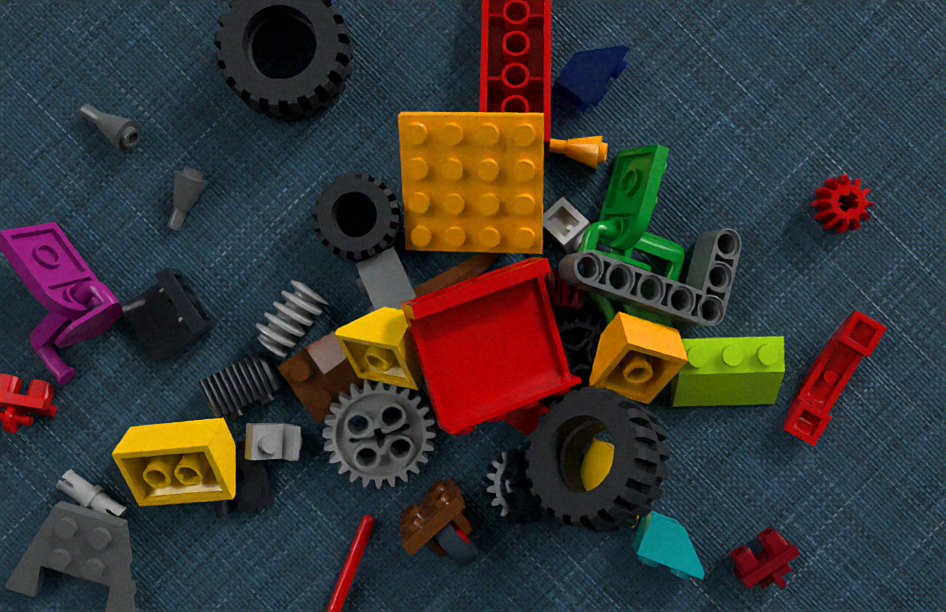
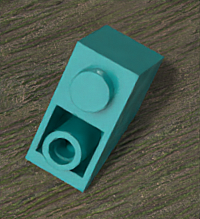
(666, 542)

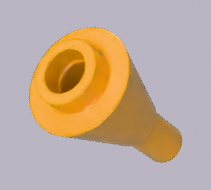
(584, 150)

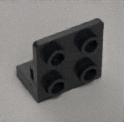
(168, 315)

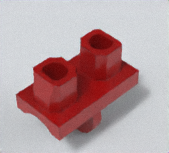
(35, 402)

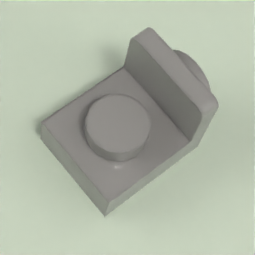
(565, 225)
(272, 441)

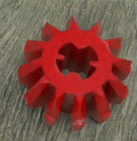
(854, 203)

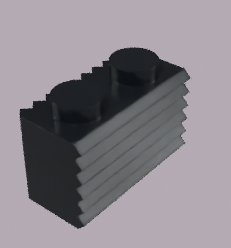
(241, 385)

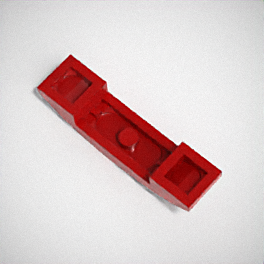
(830, 374)

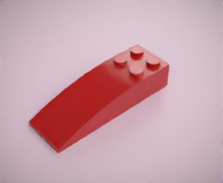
(517, 59)

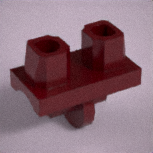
(766, 566)

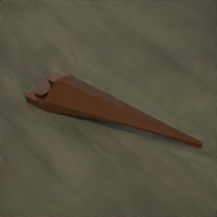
(323, 368)

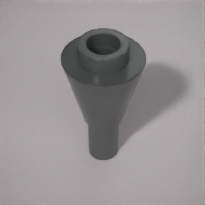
(119, 130)
(187, 189)

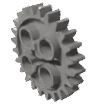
(387, 460)

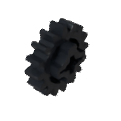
(520, 500)

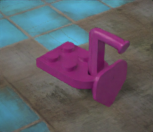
(63, 286)

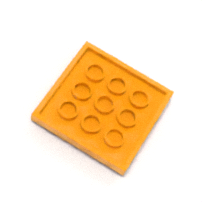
(472, 181)

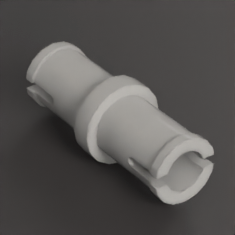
(89, 495)

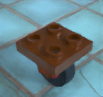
(439, 524)

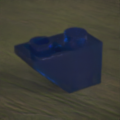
(587, 73)

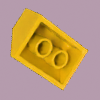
(178, 462)

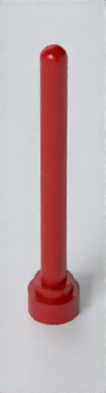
(351, 563)

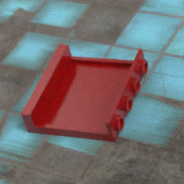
(489, 345)

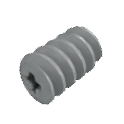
(289, 317)

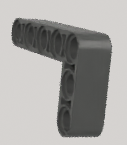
(688, 297)

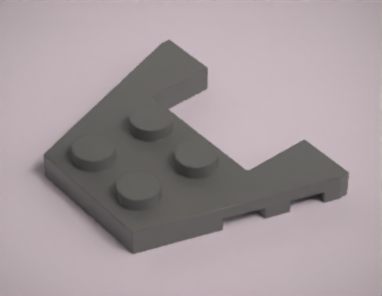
(84, 546)

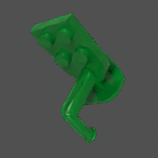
(629, 209)

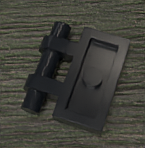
(252, 485)

